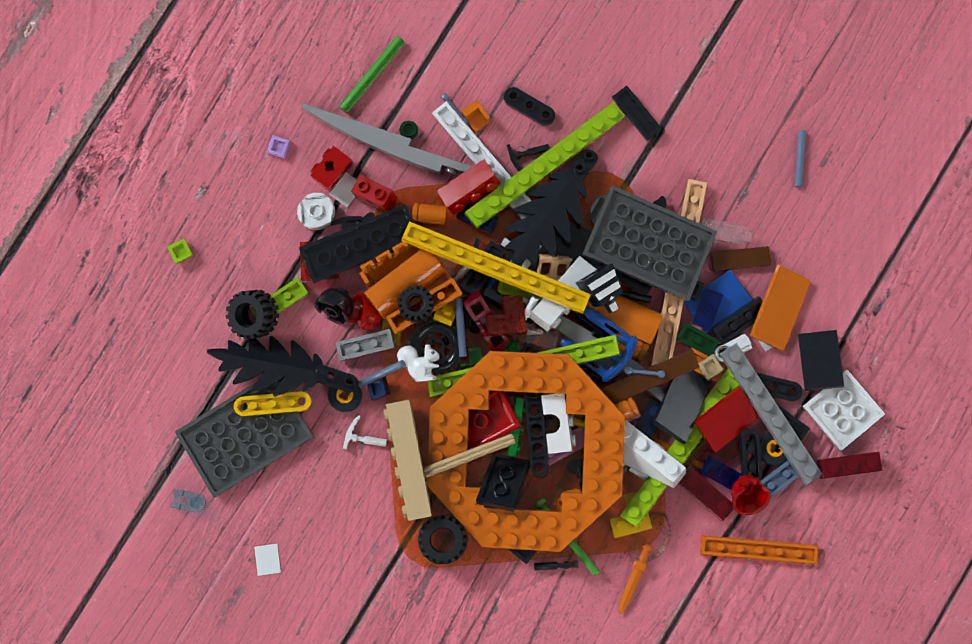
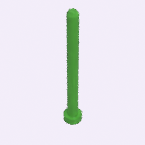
(574, 545)

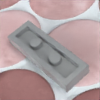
(365, 345)

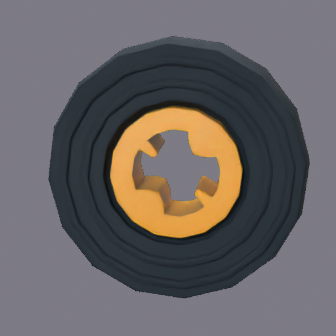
(339, 404)
(766, 455)

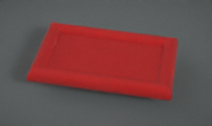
(492, 423)

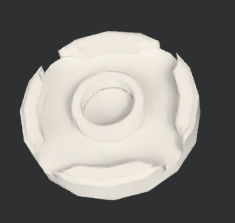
(316, 211)

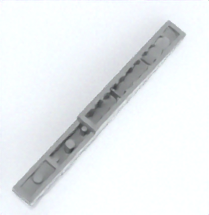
(387, 143)
(579, 334)

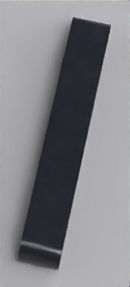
(532, 421)

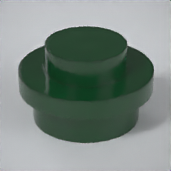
(408, 129)

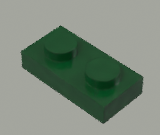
(697, 339)

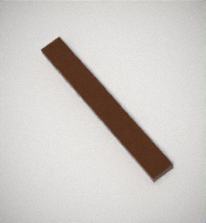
(639, 383)

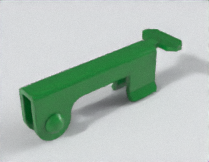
(476, 355)

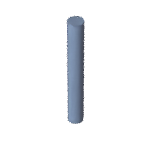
(800, 158)
(460, 327)
(382, 373)

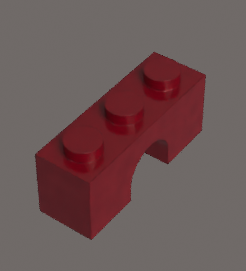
(478, 311)
(850, 465)
(706, 494)

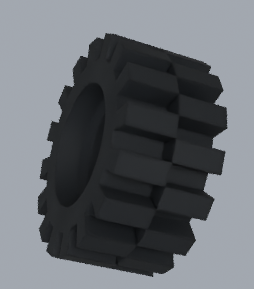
(415, 315)

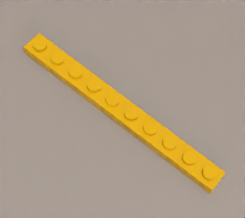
(496, 267)

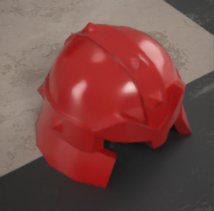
(365, 312)
(749, 495)

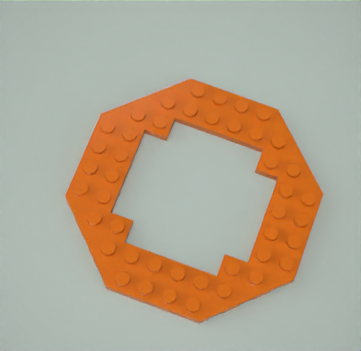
(602, 450)

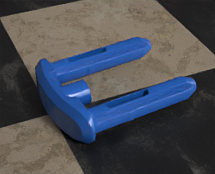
(621, 360)

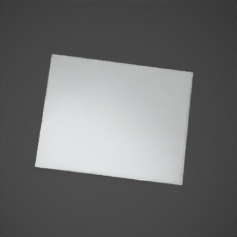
(342, 190)
(267, 559)

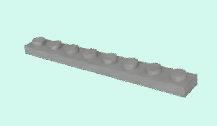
(770, 414)

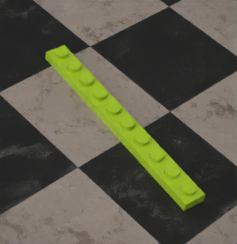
(544, 165)
(580, 352)
(653, 489)

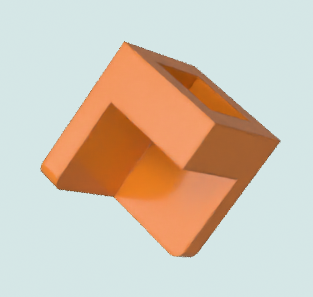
(476, 116)

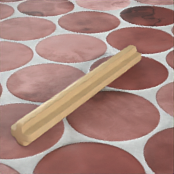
(469, 455)

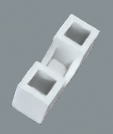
(562, 439)

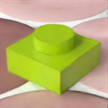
(180, 251)

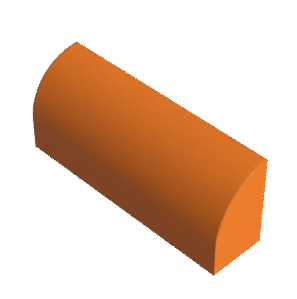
(418, 270)
(633, 318)

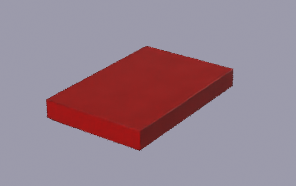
(726, 419)

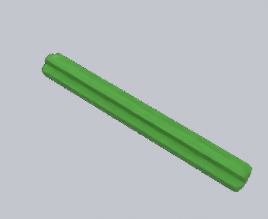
(372, 74)

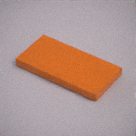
(780, 308)

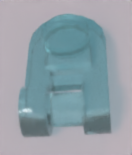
(194, 502)

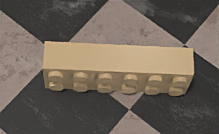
(409, 460)

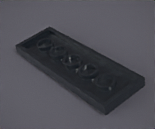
(355, 244)

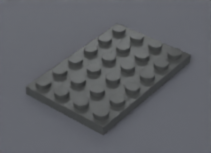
(649, 243)
(234, 446)

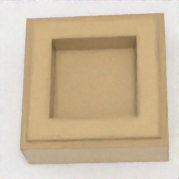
(710, 367)

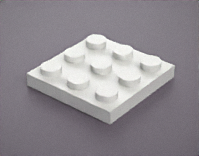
(843, 411)

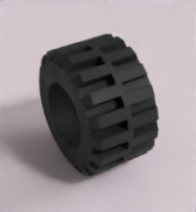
(239, 317)
(430, 527)

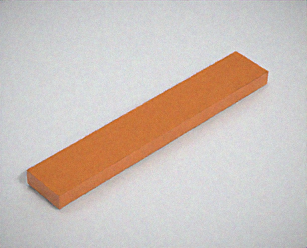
(759, 549)

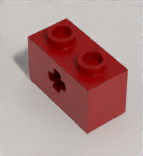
(340, 163)
(374, 194)

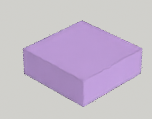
(278, 147)

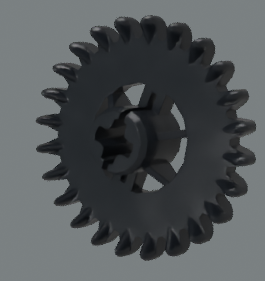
(427, 330)

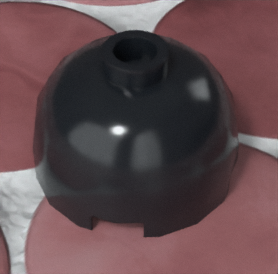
(336, 304)

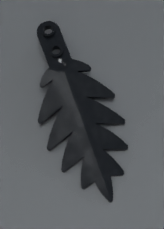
(550, 210)
(279, 365)

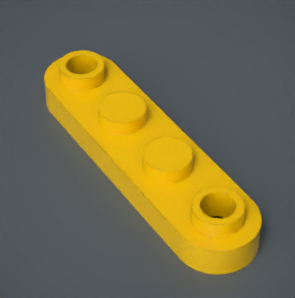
(272, 405)

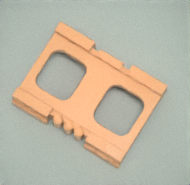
(554, 262)

